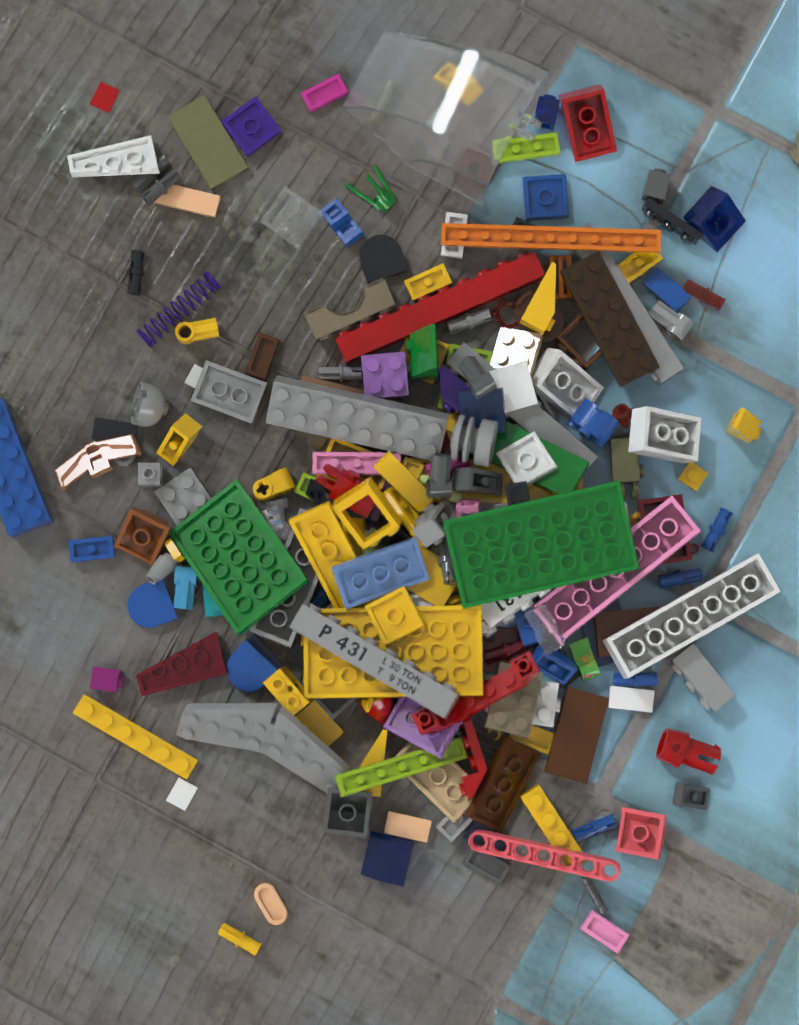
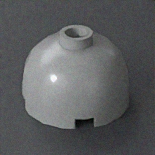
(148, 405)

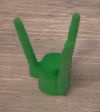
(385, 199)

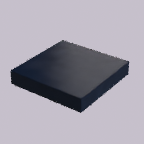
(487, 407)

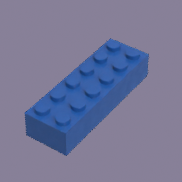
(21, 496)

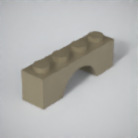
(375, 299)

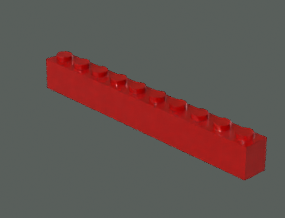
(441, 307)

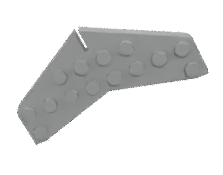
(255, 729)

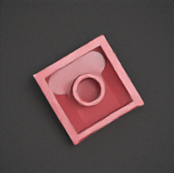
(641, 833)

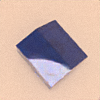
(715, 217)
(387, 858)

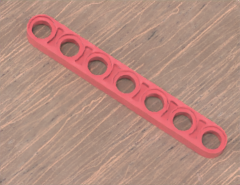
(554, 851)

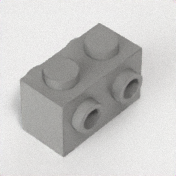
(430, 524)

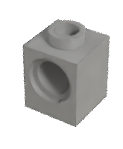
(150, 474)

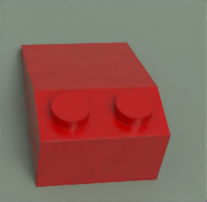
(588, 122)

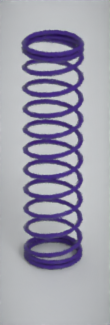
(148, 341)

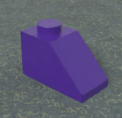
(449, 388)

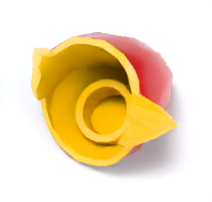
(377, 708)

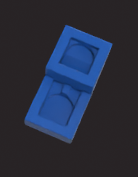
(342, 223)
(666, 289)

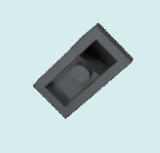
(691, 796)

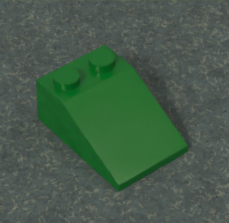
(423, 354)

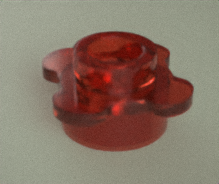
(620, 410)

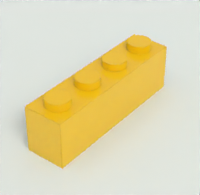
(549, 821)

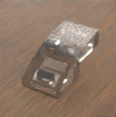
(545, 627)

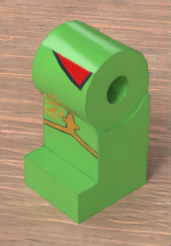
(584, 659)

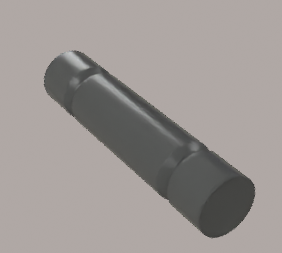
(594, 894)

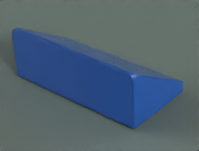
(555, 665)

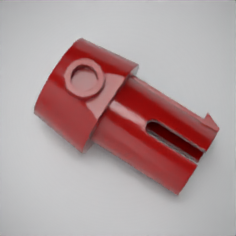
(678, 748)

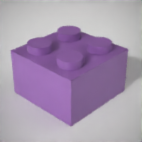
(385, 375)

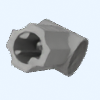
(675, 323)

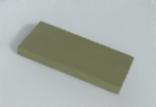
(208, 142)

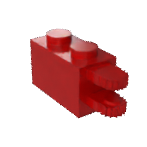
(346, 481)

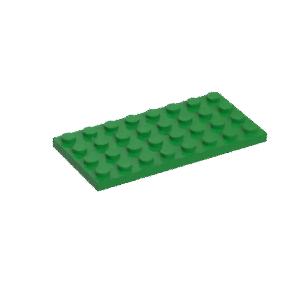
(541, 544)

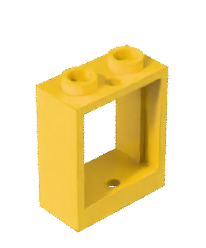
(354, 495)
(283, 688)

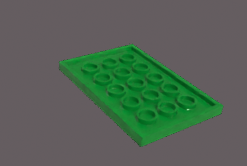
(238, 557)

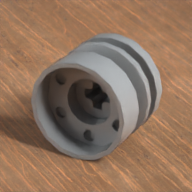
(474, 440)

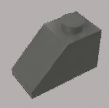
(476, 481)

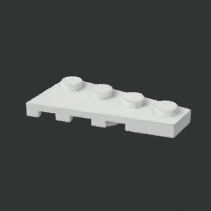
(123, 158)

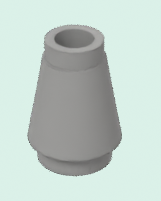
(161, 568)

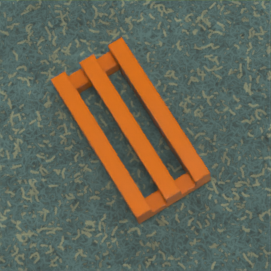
(560, 259)

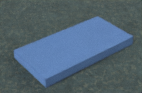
(380, 572)

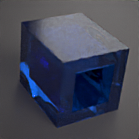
(547, 111)

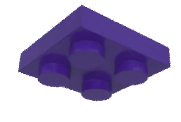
(251, 126)

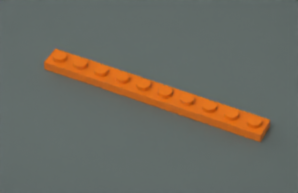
(551, 238)

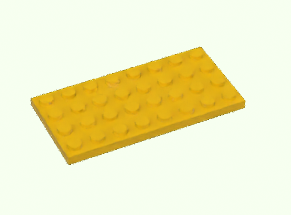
(446, 647)

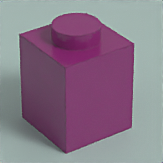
(107, 679)

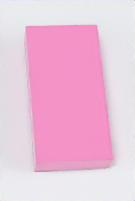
(604, 931)

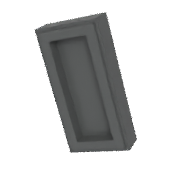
(487, 865)

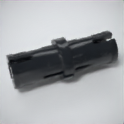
(135, 272)

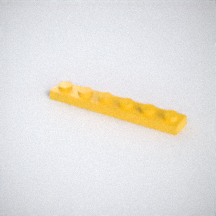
(135, 736)

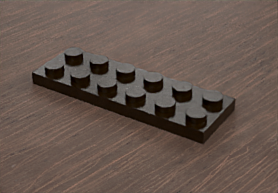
(609, 319)

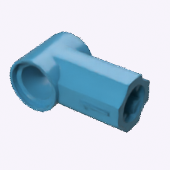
(185, 582)

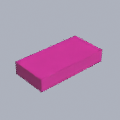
(324, 93)

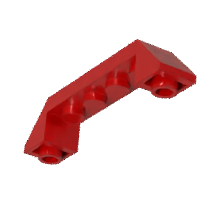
(503, 684)
(472, 782)

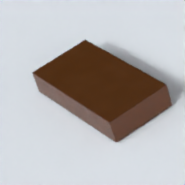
(262, 356)

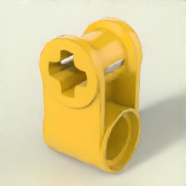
(277, 482)

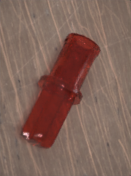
(704, 294)

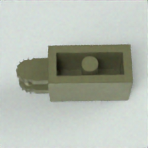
(625, 466)

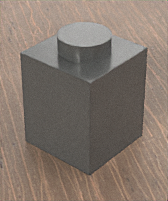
(656, 185)

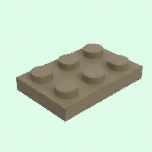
(516, 711)

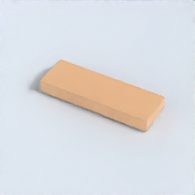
(190, 200)

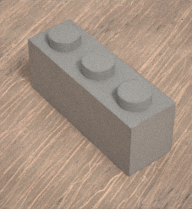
(701, 678)

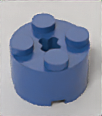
(593, 423)

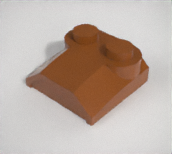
(143, 535)

